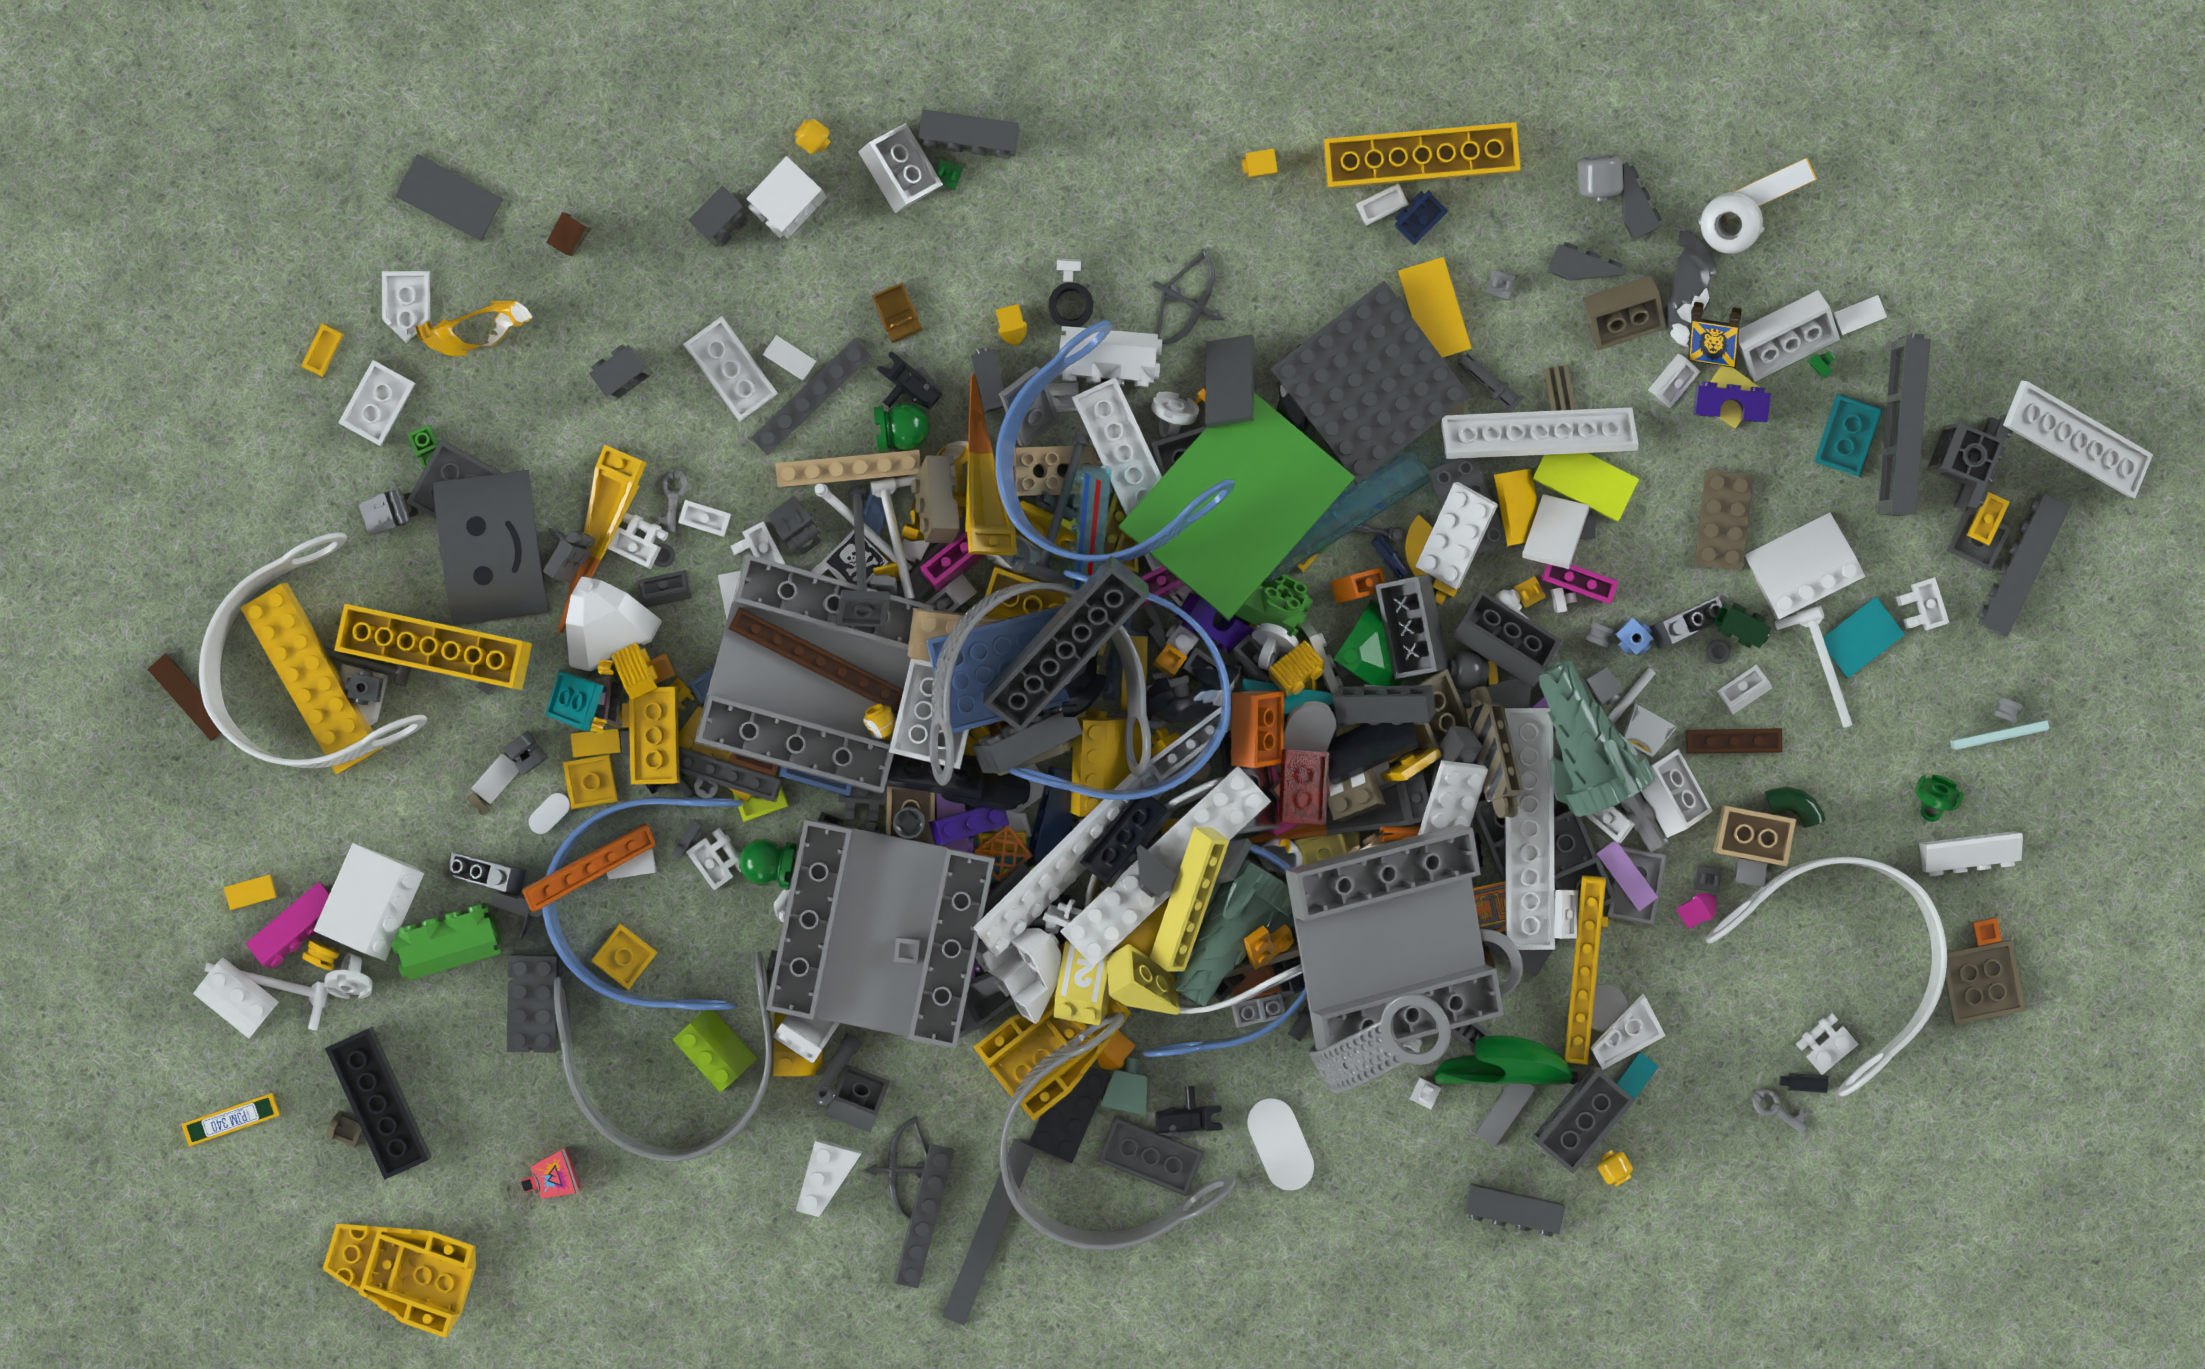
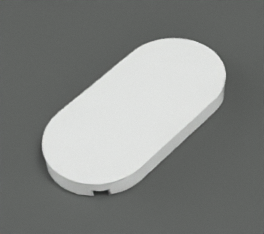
(1280, 1144)

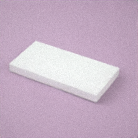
(730, 368)

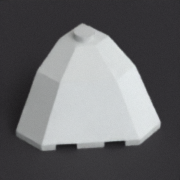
(603, 622)
(1025, 970)

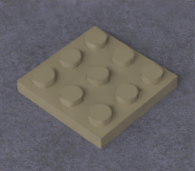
(1983, 982)

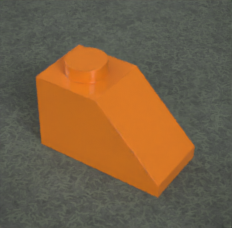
(1357, 585)

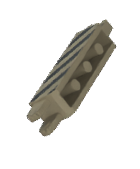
(1491, 728)

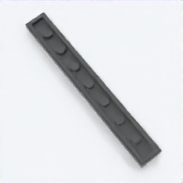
(986, 1237)

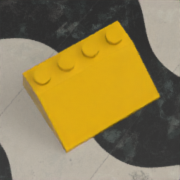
(1100, 758)

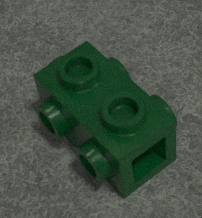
(1748, 628)

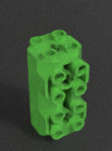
(1278, 604)
(447, 942)

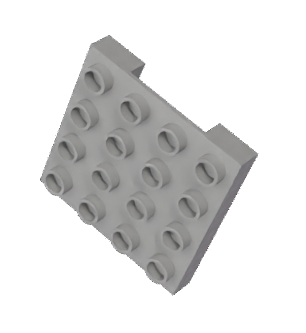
(786, 713)
(842, 924)
(1393, 927)

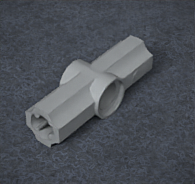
(1644, 820)

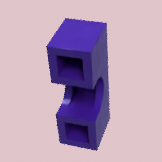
(1753, 403)
(1227, 632)
(967, 824)

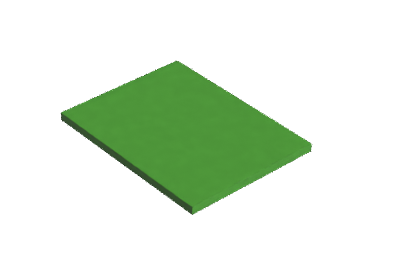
(1277, 498)

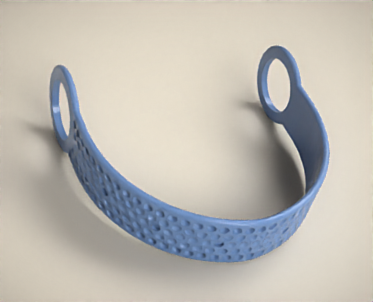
(1005, 454)
(1185, 773)
(564, 950)
(1196, 1046)

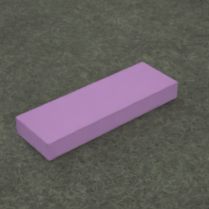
(1627, 875)

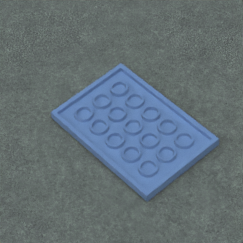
(982, 659)

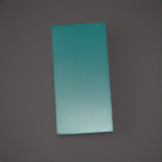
(1637, 1075)

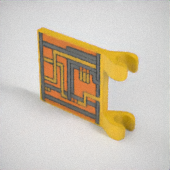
(1491, 906)

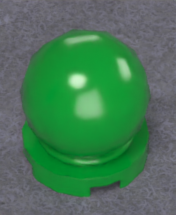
(901, 427)
(766, 863)

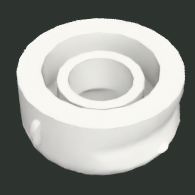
(1749, 214)

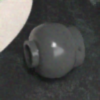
(1468, 670)

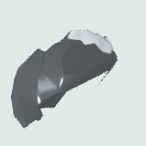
(1689, 286)

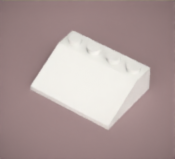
(1804, 566)
(915, 719)
(369, 901)

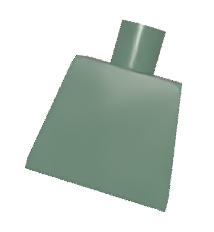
(1127, 1088)

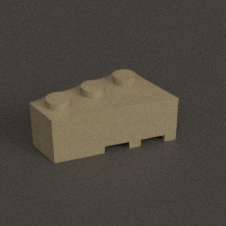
(935, 501)

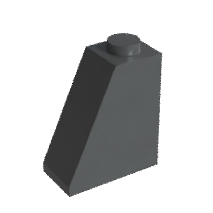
(988, 378)

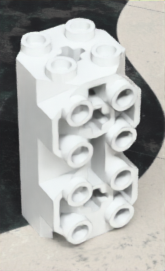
(1120, 355)

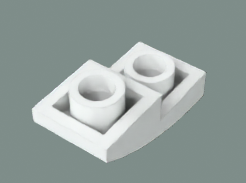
(1258, 1010)

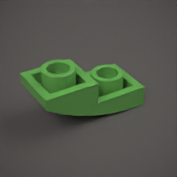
(423, 443)

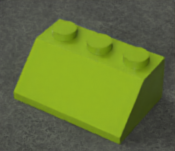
(715, 1049)

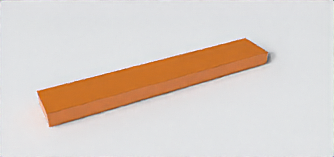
(589, 867)

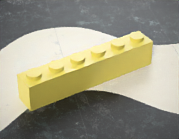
(1189, 899)

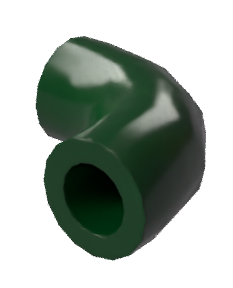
(1797, 802)

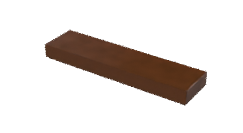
(184, 693)
(1734, 741)

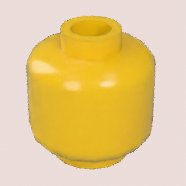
(812, 136)
(1615, 1168)

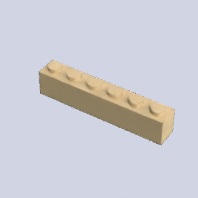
(848, 468)

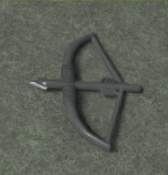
(1175, 294)
(893, 1169)

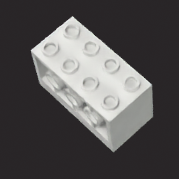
(785, 198)

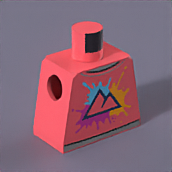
(553, 1176)

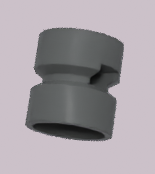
(519, 746)
(909, 822)

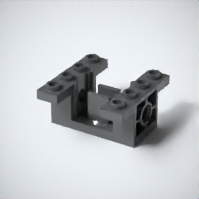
(1970, 458)

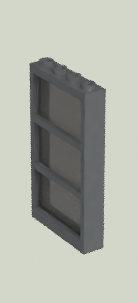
(1904, 425)

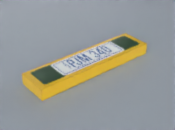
(230, 1119)

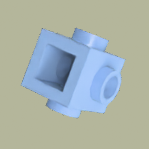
(1625, 635)

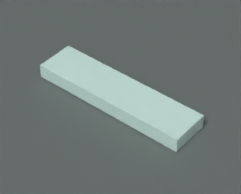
(1998, 735)

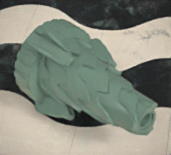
(1597, 762)
(1231, 915)

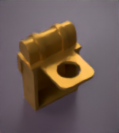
(897, 313)

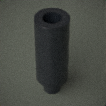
(1805, 1082)

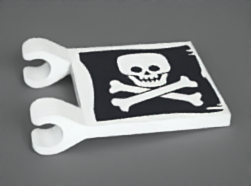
(843, 561)

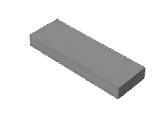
(1504, 1112)

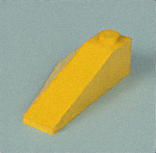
(788, 1062)

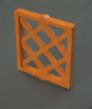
(1018, 841)

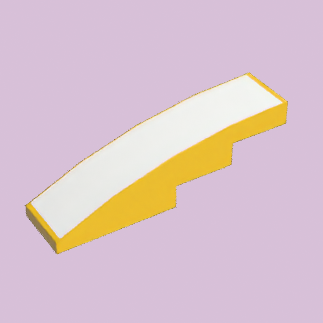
(1777, 184)

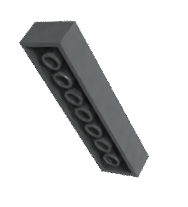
(1066, 643)

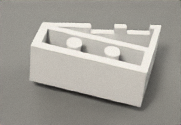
(824, 1175)

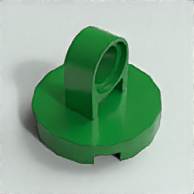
(1939, 794)

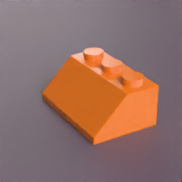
(1257, 728)

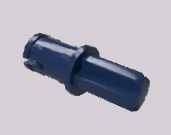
(1390, 556)

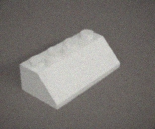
(1787, 335)
(1971, 852)

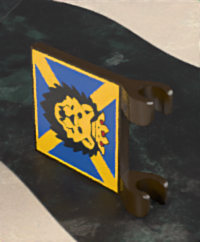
(1714, 340)

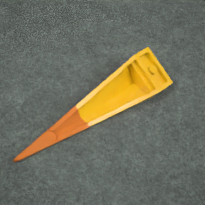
(611, 494)
(987, 521)

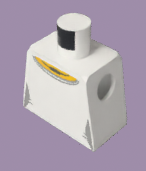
(1647, 731)

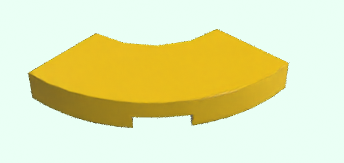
(1415, 542)

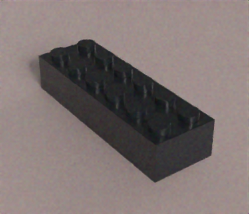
(378, 1103)

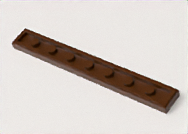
(816, 659)

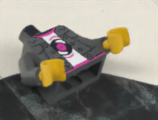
(610, 700)

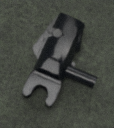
(910, 381)
(1186, 1120)

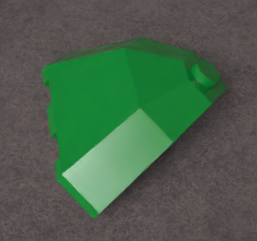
(1367, 651)

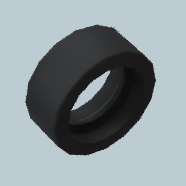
(1071, 286)

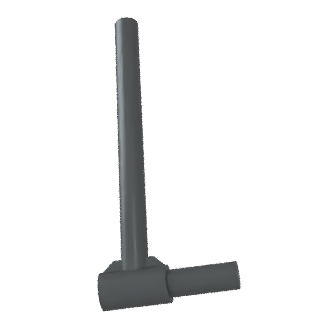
(398, 673)

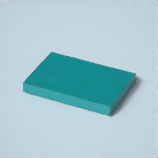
(1848, 435)
(1862, 637)
(574, 700)

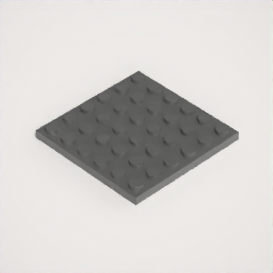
(1370, 382)

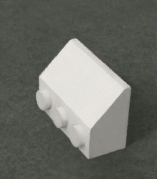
(900, 167)
(1675, 794)
(235, 997)

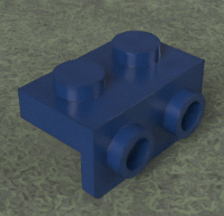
(1420, 217)

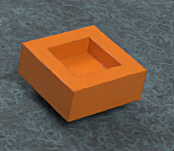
(1986, 931)

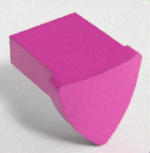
(1698, 909)

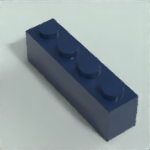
(1052, 818)

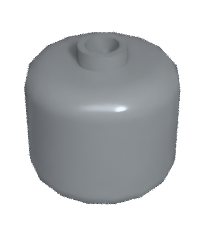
(1600, 176)

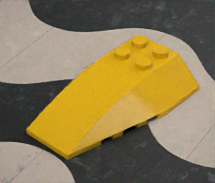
(1020, 1045)
(405, 1272)

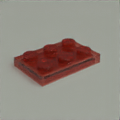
(1303, 787)

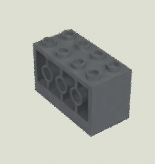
(1583, 1119)

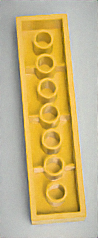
(1421, 155)
(433, 646)
(307, 672)

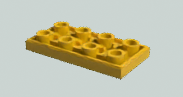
(1435, 306)

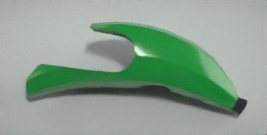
(1506, 1061)

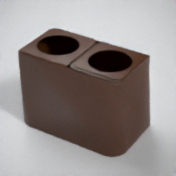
(567, 234)

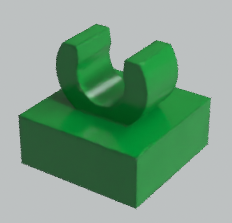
(949, 174)
(1821, 364)

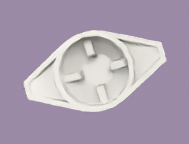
(1025, 552)

